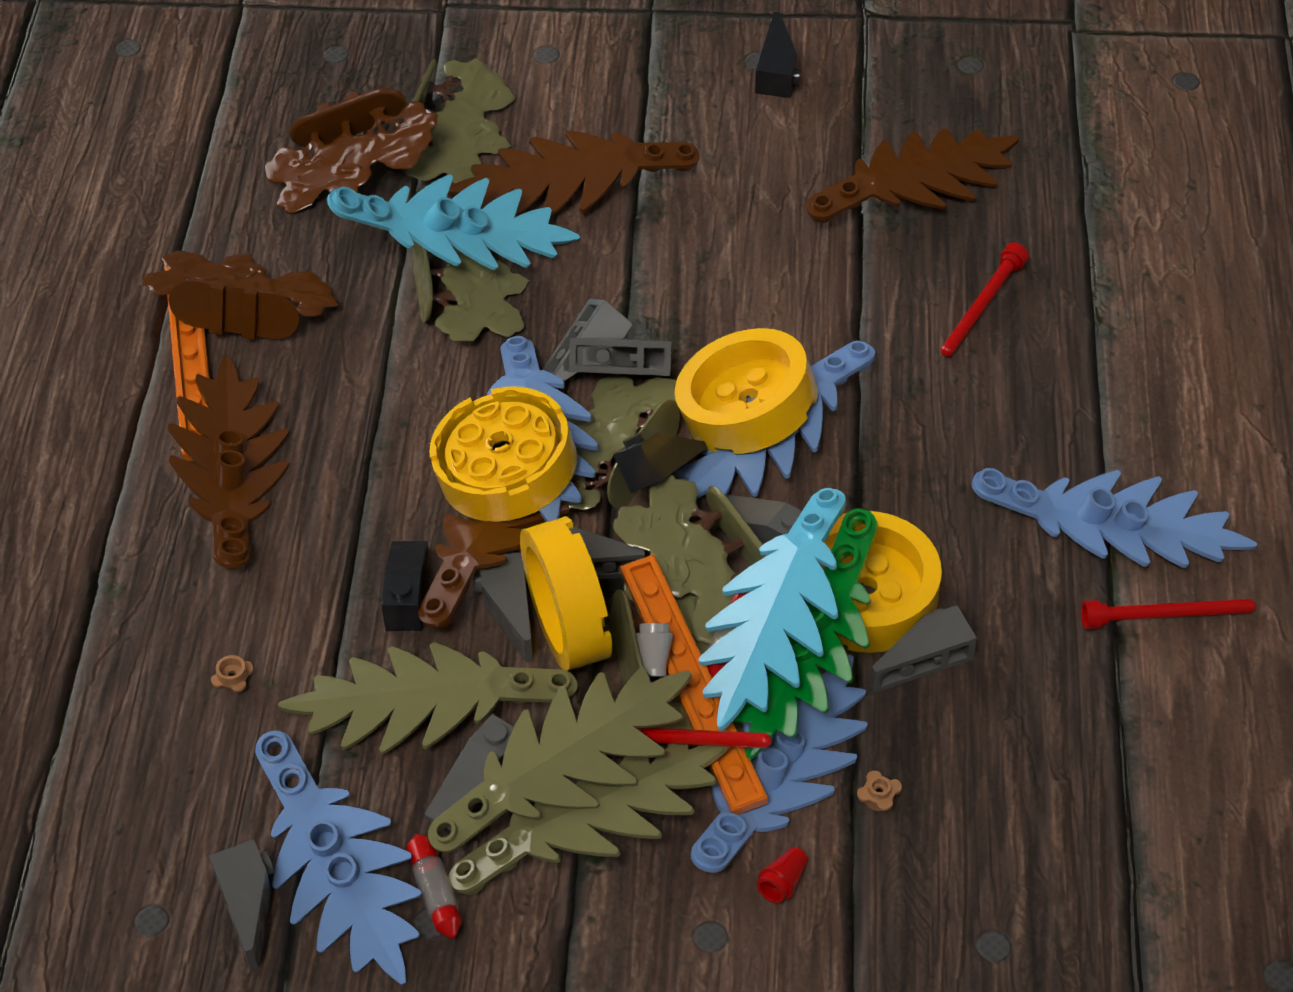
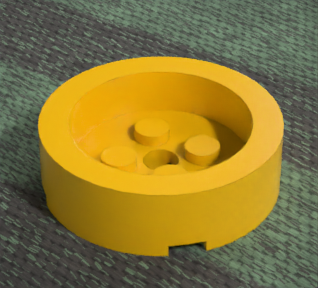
(743, 364)
(513, 477)
(906, 576)
(565, 593)

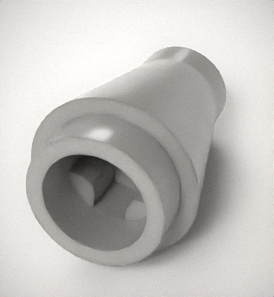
(654, 647)

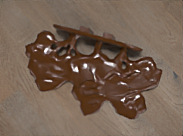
(344, 158)
(238, 295)

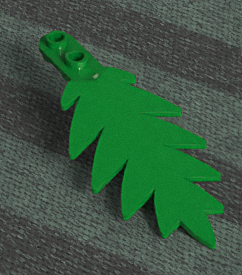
(782, 703)

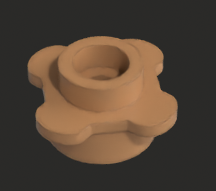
(232, 665)
(879, 800)

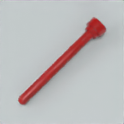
(1011, 260)
(1097, 614)
(708, 737)

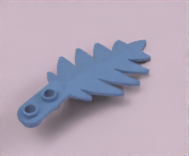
(523, 371)
(719, 467)
(1121, 519)
(782, 773)
(337, 864)

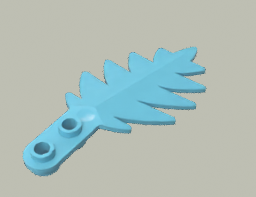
(457, 222)
(773, 610)

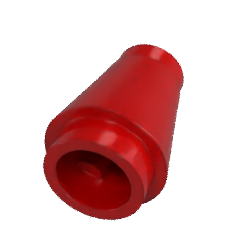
(782, 875)

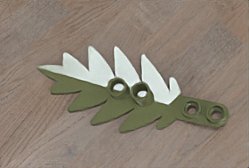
(418, 691)
(566, 749)
(576, 828)

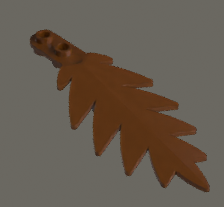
(564, 170)
(915, 173)
(228, 459)
(473, 548)

